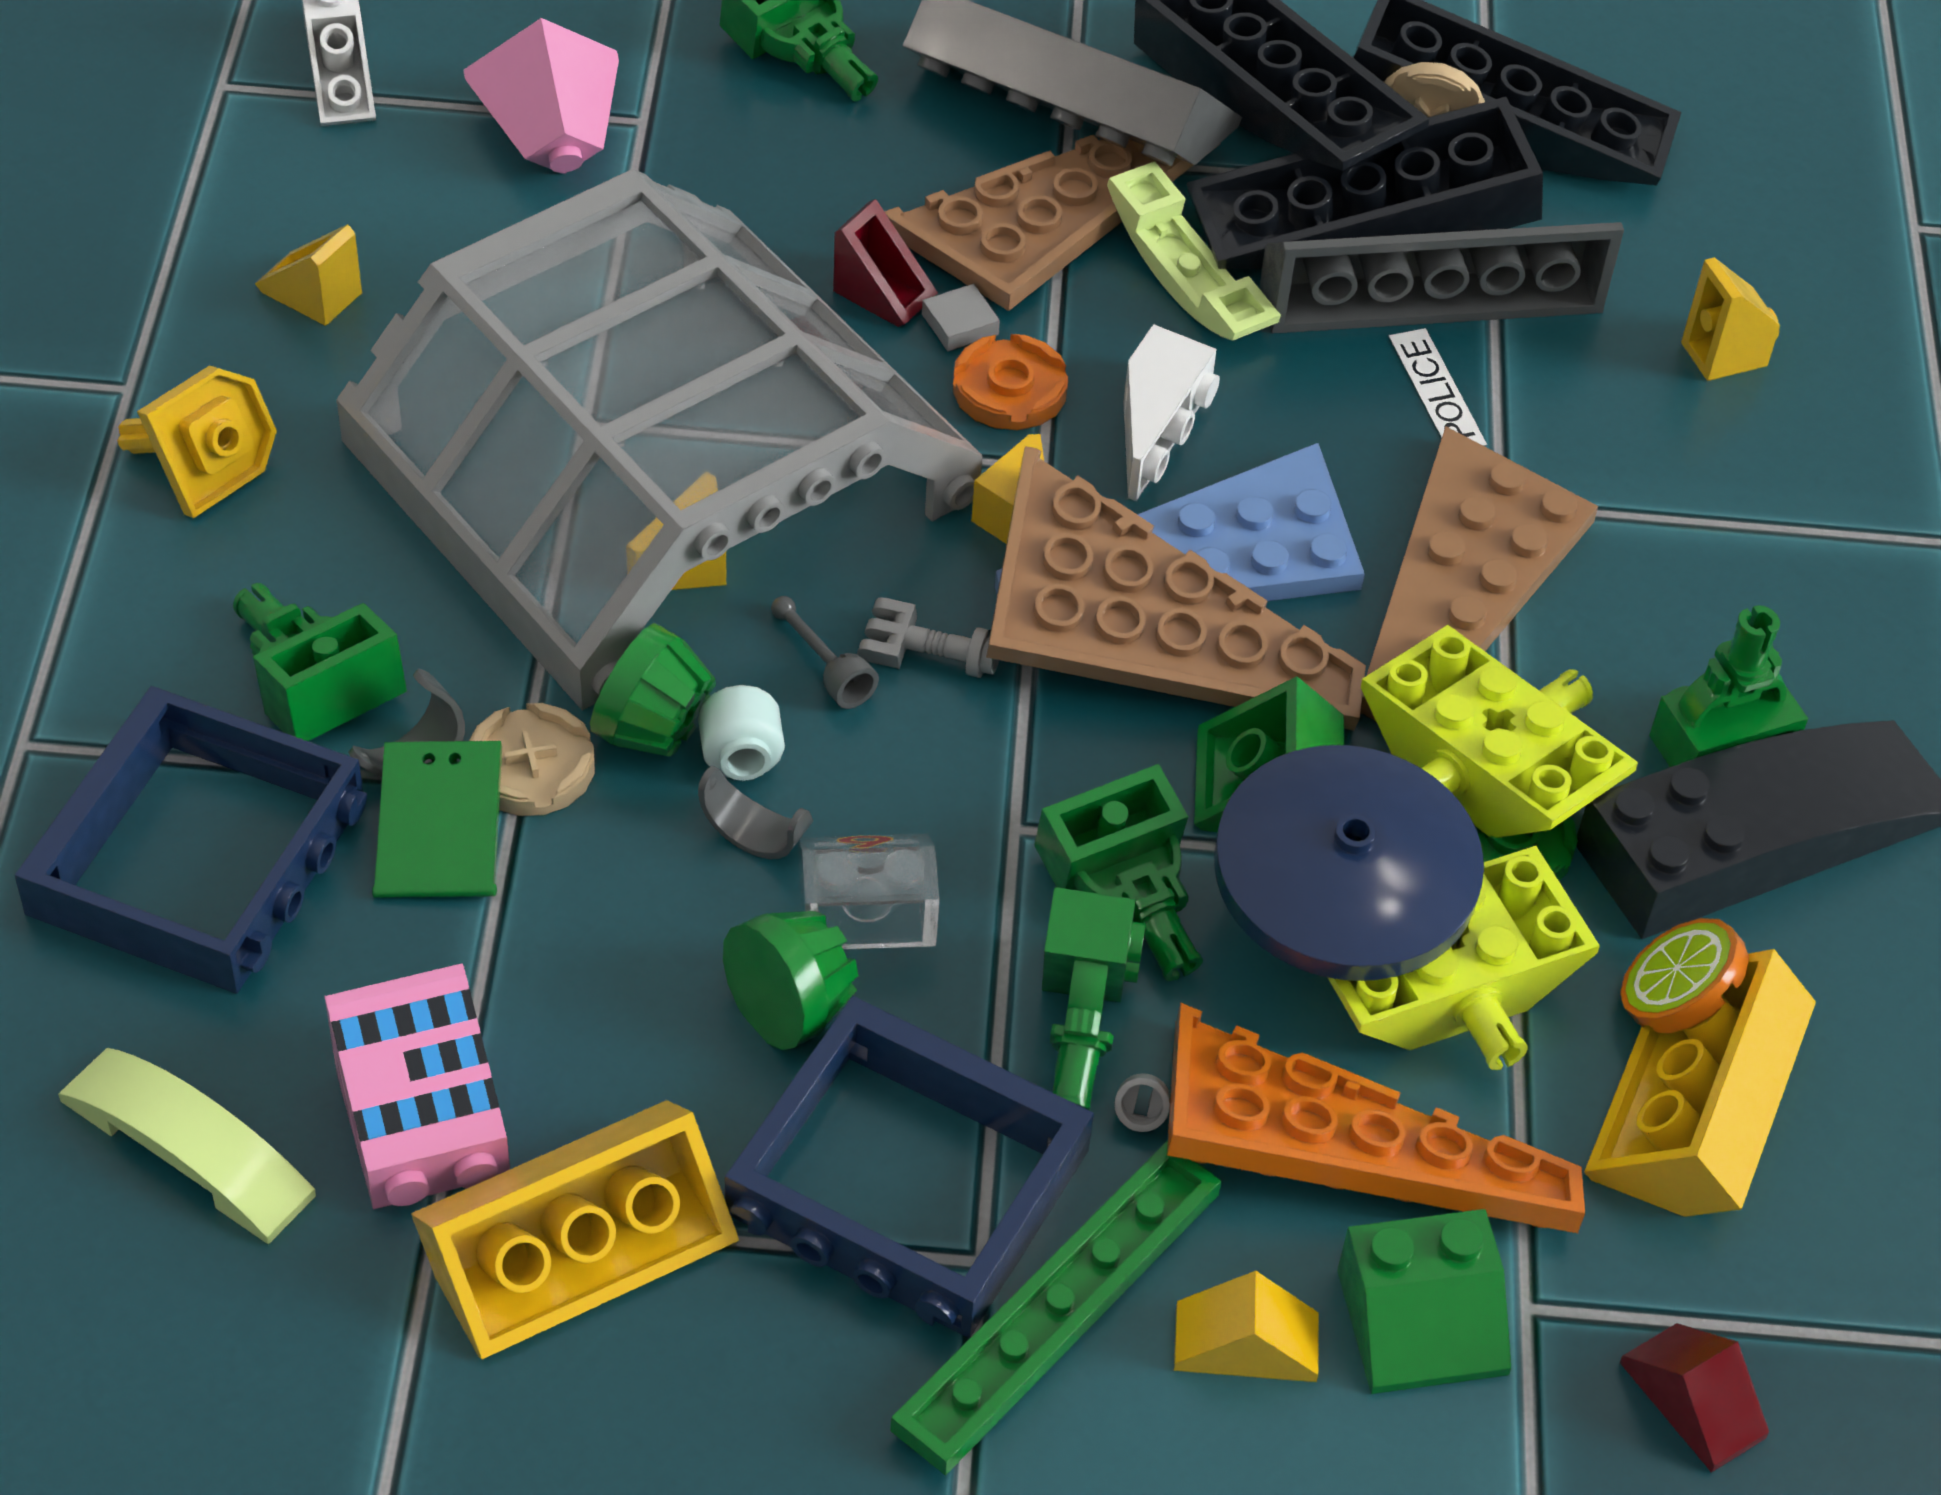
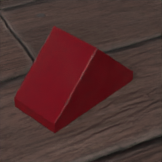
(878, 268)
(1701, 1391)

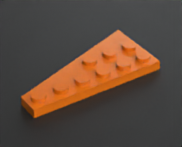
(1342, 1131)

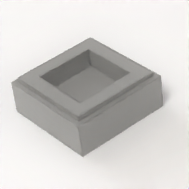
(960, 317)

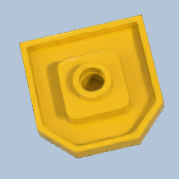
(207, 436)

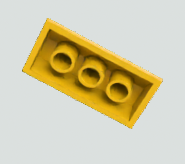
(1705, 1097)
(576, 1227)

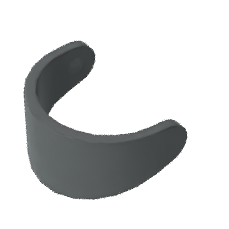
(440, 723)
(746, 821)

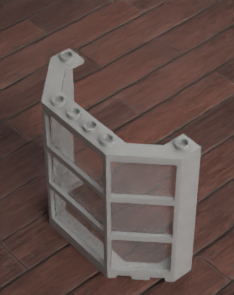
(621, 405)

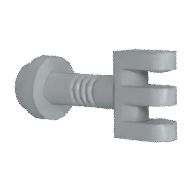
(896, 631)

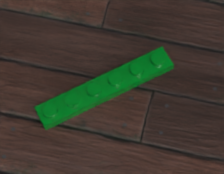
(1053, 1309)

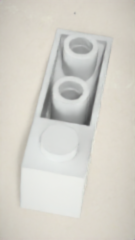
(338, 61)
(1163, 391)

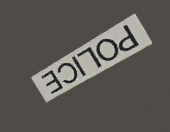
(1435, 384)

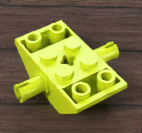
(1492, 736)
(1506, 960)

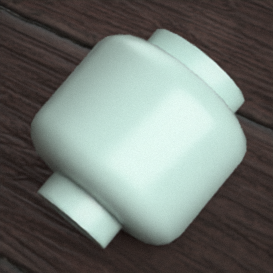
(741, 732)

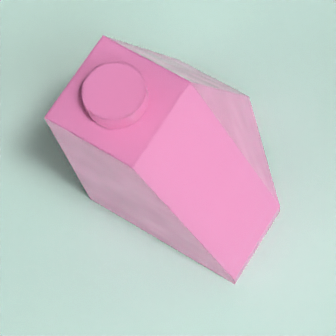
(549, 93)

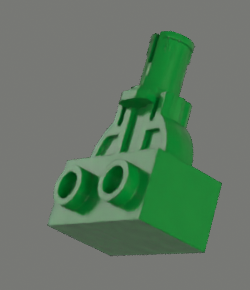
(801, 33)
(319, 667)
(1734, 698)
(1128, 846)
(1087, 956)

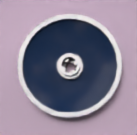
(1348, 862)

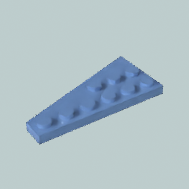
(1267, 529)

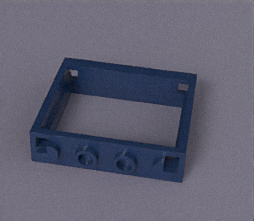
(115, 781)
(953, 1079)

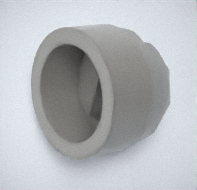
(1158, 1103)

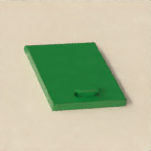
(438, 819)

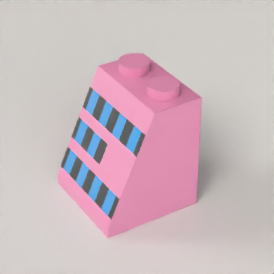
(417, 1086)

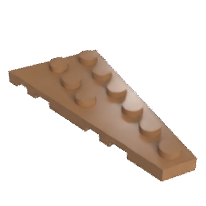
(1024, 218)
(1477, 548)

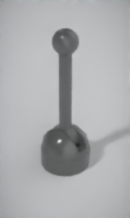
(838, 669)

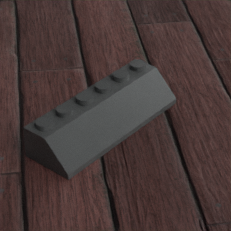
(1070, 79)
(1440, 277)

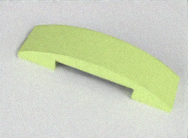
(1181, 259)
(194, 1136)

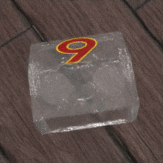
(873, 888)

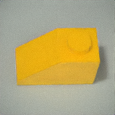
(1728, 324)

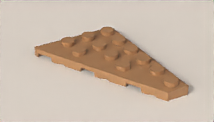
(1117, 604)

